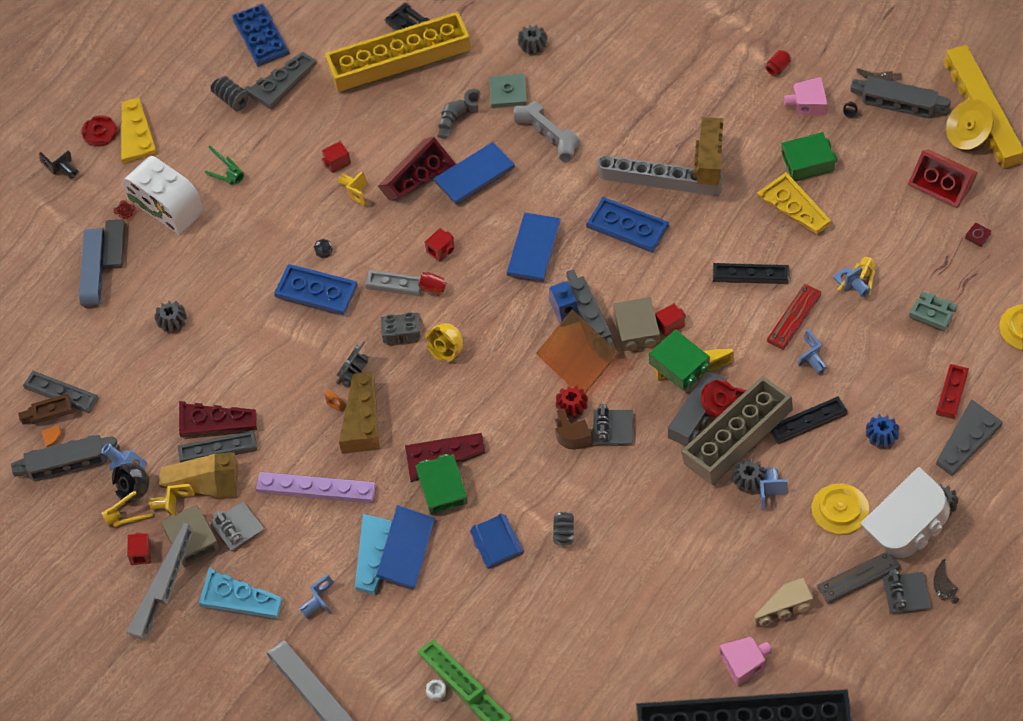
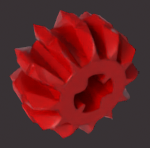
(572, 400)

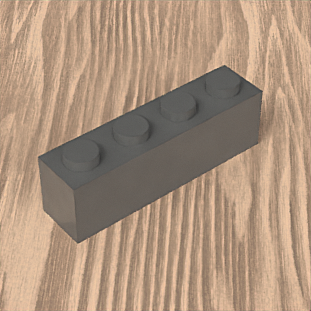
(692, 414)

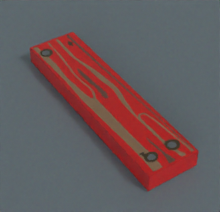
(794, 316)

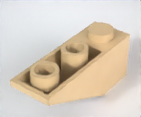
(788, 600)

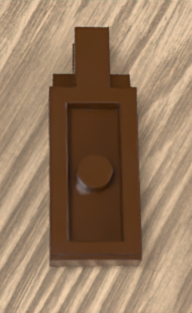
(47, 410)

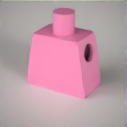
(808, 98)
(744, 658)

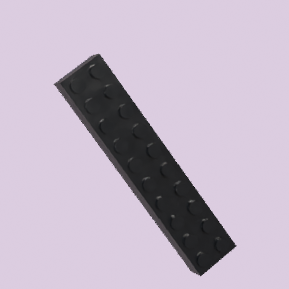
(800, 706)

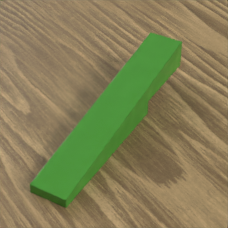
(462, 683)

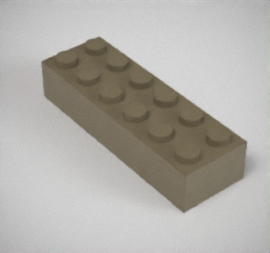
(737, 430)

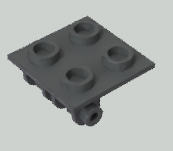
(399, 325)
(353, 365)
(612, 426)
(906, 592)

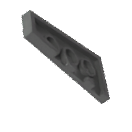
(281, 81)
(968, 436)

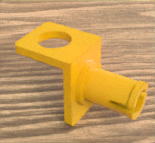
(354, 186)
(170, 501)

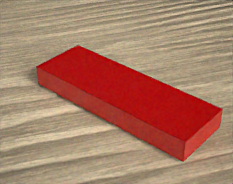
(952, 391)

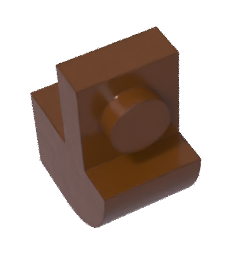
(573, 435)

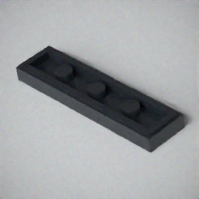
(750, 273)
(809, 420)

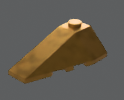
(209, 475)

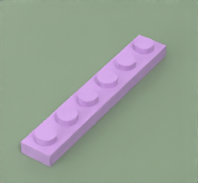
(316, 487)

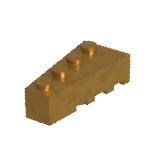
(708, 151)
(360, 419)

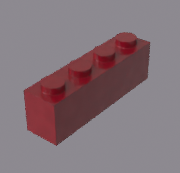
(417, 168)

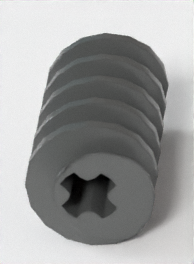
(230, 93)

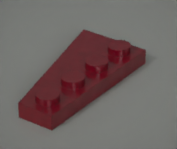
(209, 420)
(462, 447)

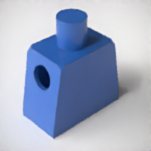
(561, 298)

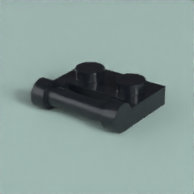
(398, 19)

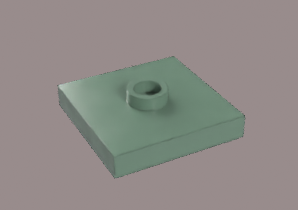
(507, 90)

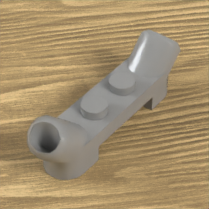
(534, 114)

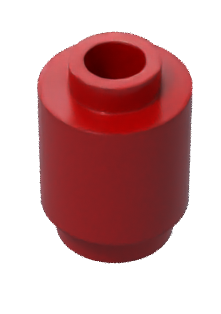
(778, 62)
(432, 283)

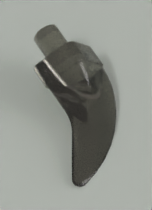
(888, 75)
(943, 586)

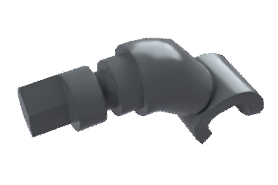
(456, 108)

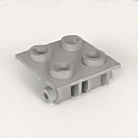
(236, 525)

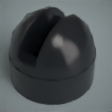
(848, 111)

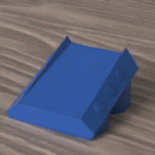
(496, 541)

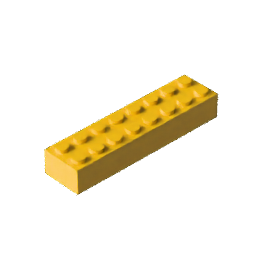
(397, 51)

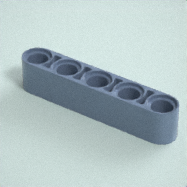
(92, 267)

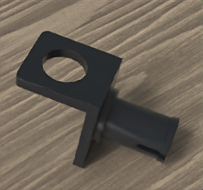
(61, 163)

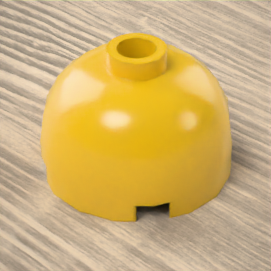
(444, 341)

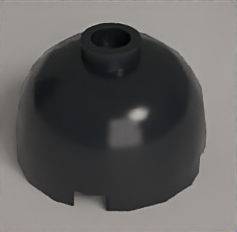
(130, 478)

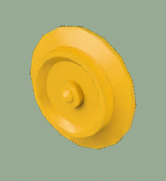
(969, 124)
(1012, 326)
(839, 509)

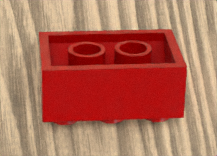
(942, 177)

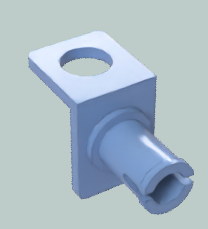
(853, 280)
(811, 355)
(121, 457)
(771, 485)
(316, 602)

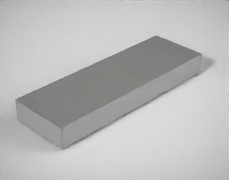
(393, 283)

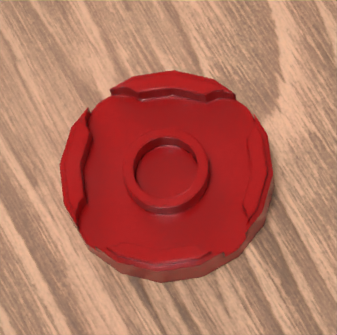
(99, 131)
(717, 397)

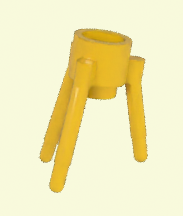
(867, 265)
(112, 514)

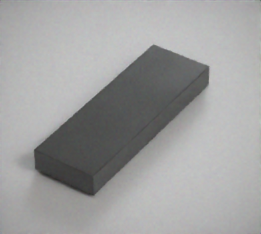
(113, 243)

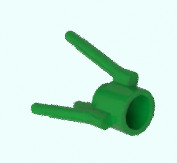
(233, 172)

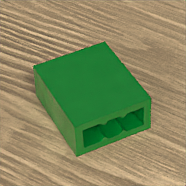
(808, 156)
(679, 360)
(441, 483)

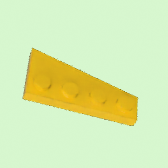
(135, 136)
(794, 202)

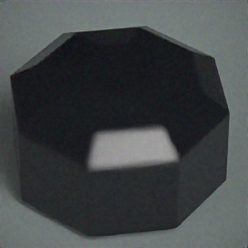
(323, 248)

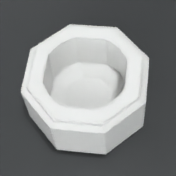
(436, 690)

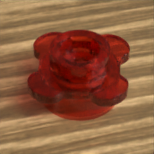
(127, 212)

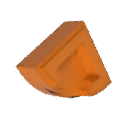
(334, 400)
(51, 435)

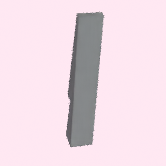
(161, 586)

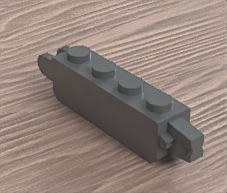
(900, 97)
(587, 306)
(63, 458)

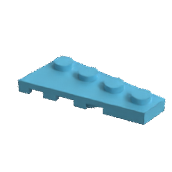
(372, 543)
(230, 595)

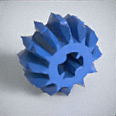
(882, 431)

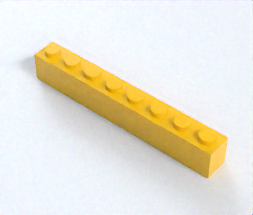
(973, 85)

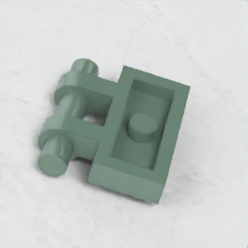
(930, 314)

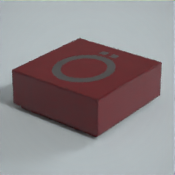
(978, 234)

